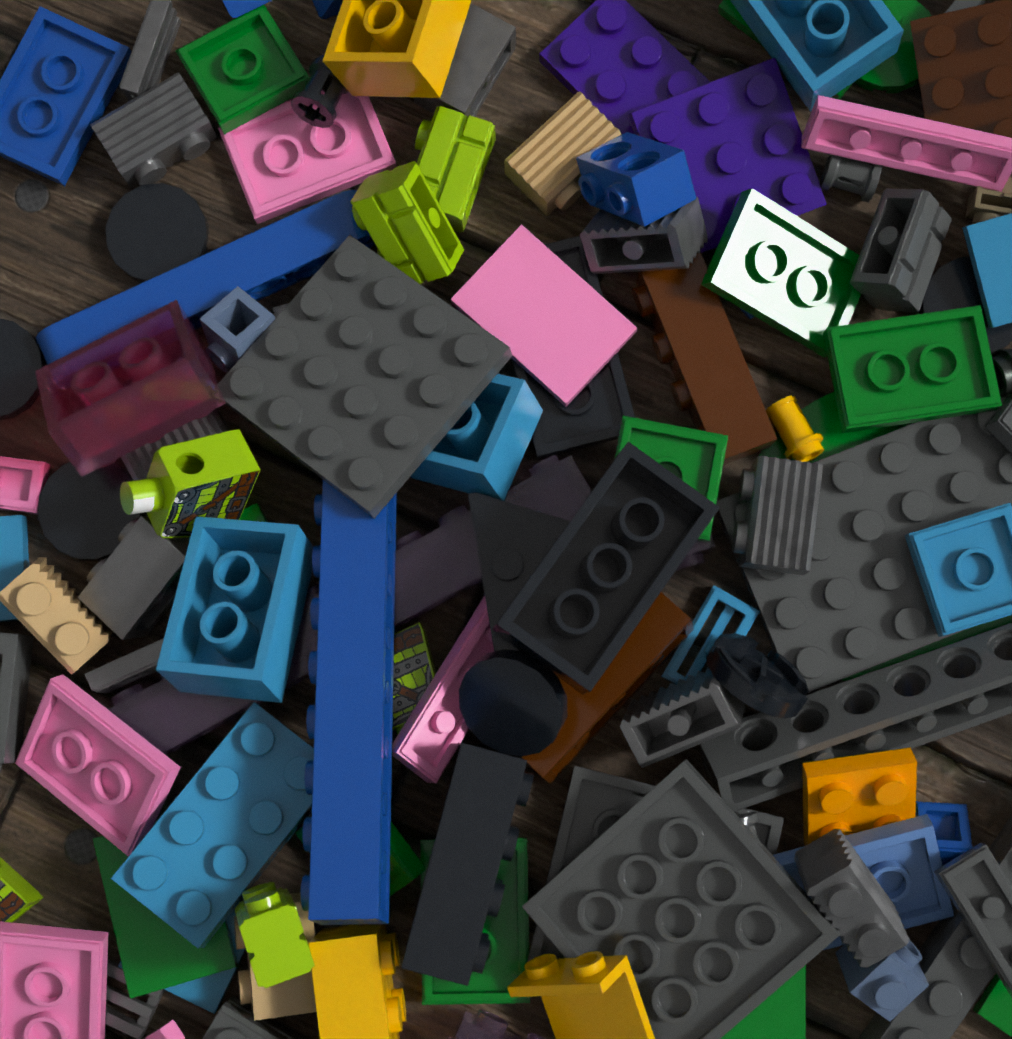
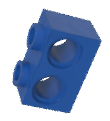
(636, 178)

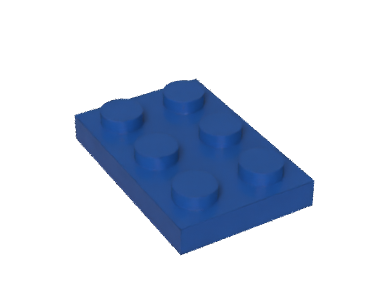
(54, 92)

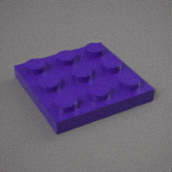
(736, 139)

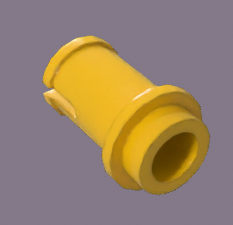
(795, 430)

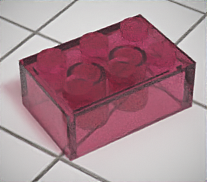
(128, 388)

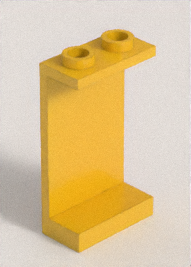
(586, 996)

